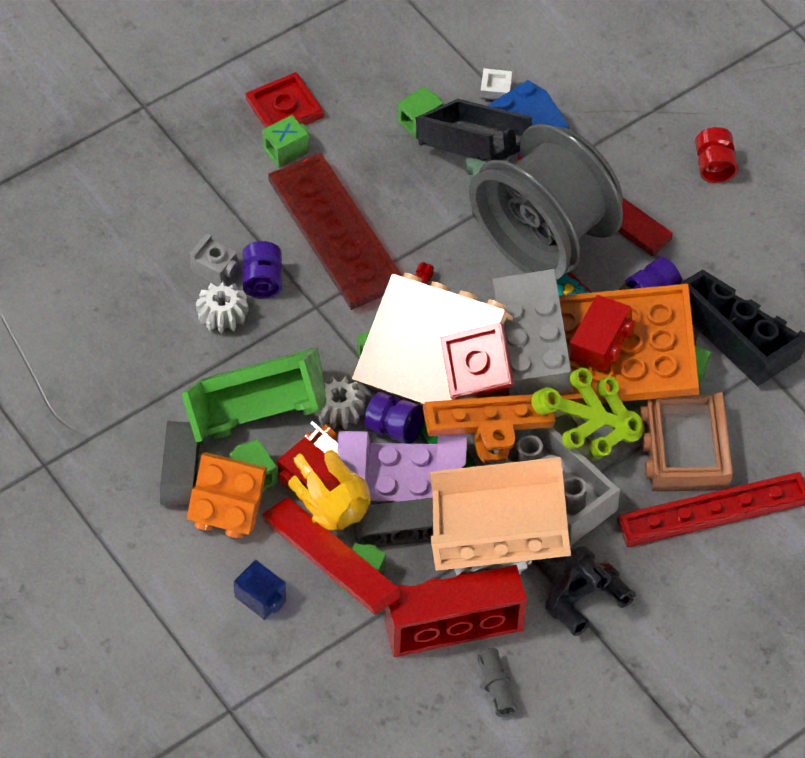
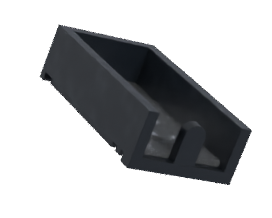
(473, 130)

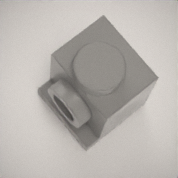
(213, 260)

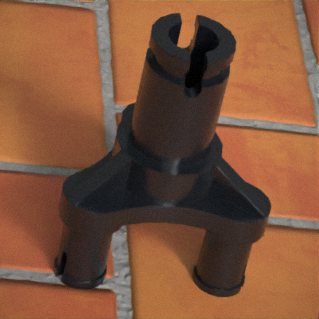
(575, 578)

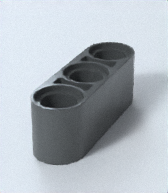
(179, 464)
(396, 523)

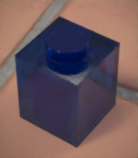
(260, 590)

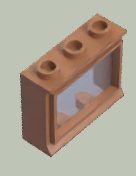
(686, 443)

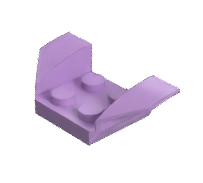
(400, 469)

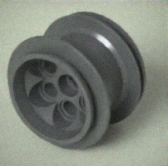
(547, 200)

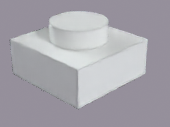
(495, 83)

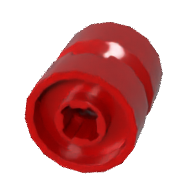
(716, 155)

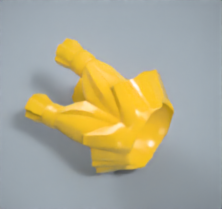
(337, 507)

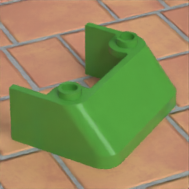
(254, 393)

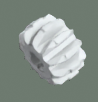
(222, 307)
(343, 404)

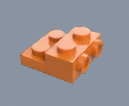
(226, 495)

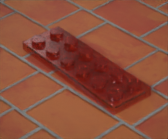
(335, 229)

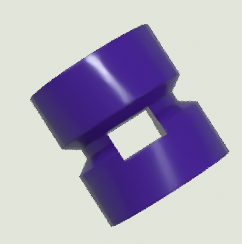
(262, 269)
(657, 273)
(394, 416)

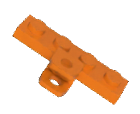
(489, 418)

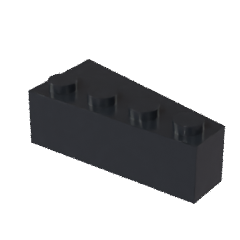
(740, 330)

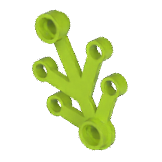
(592, 412)

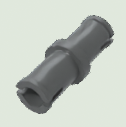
(497, 682)

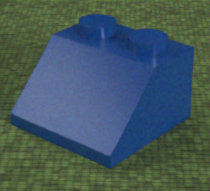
(533, 102)

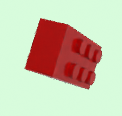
(456, 610)

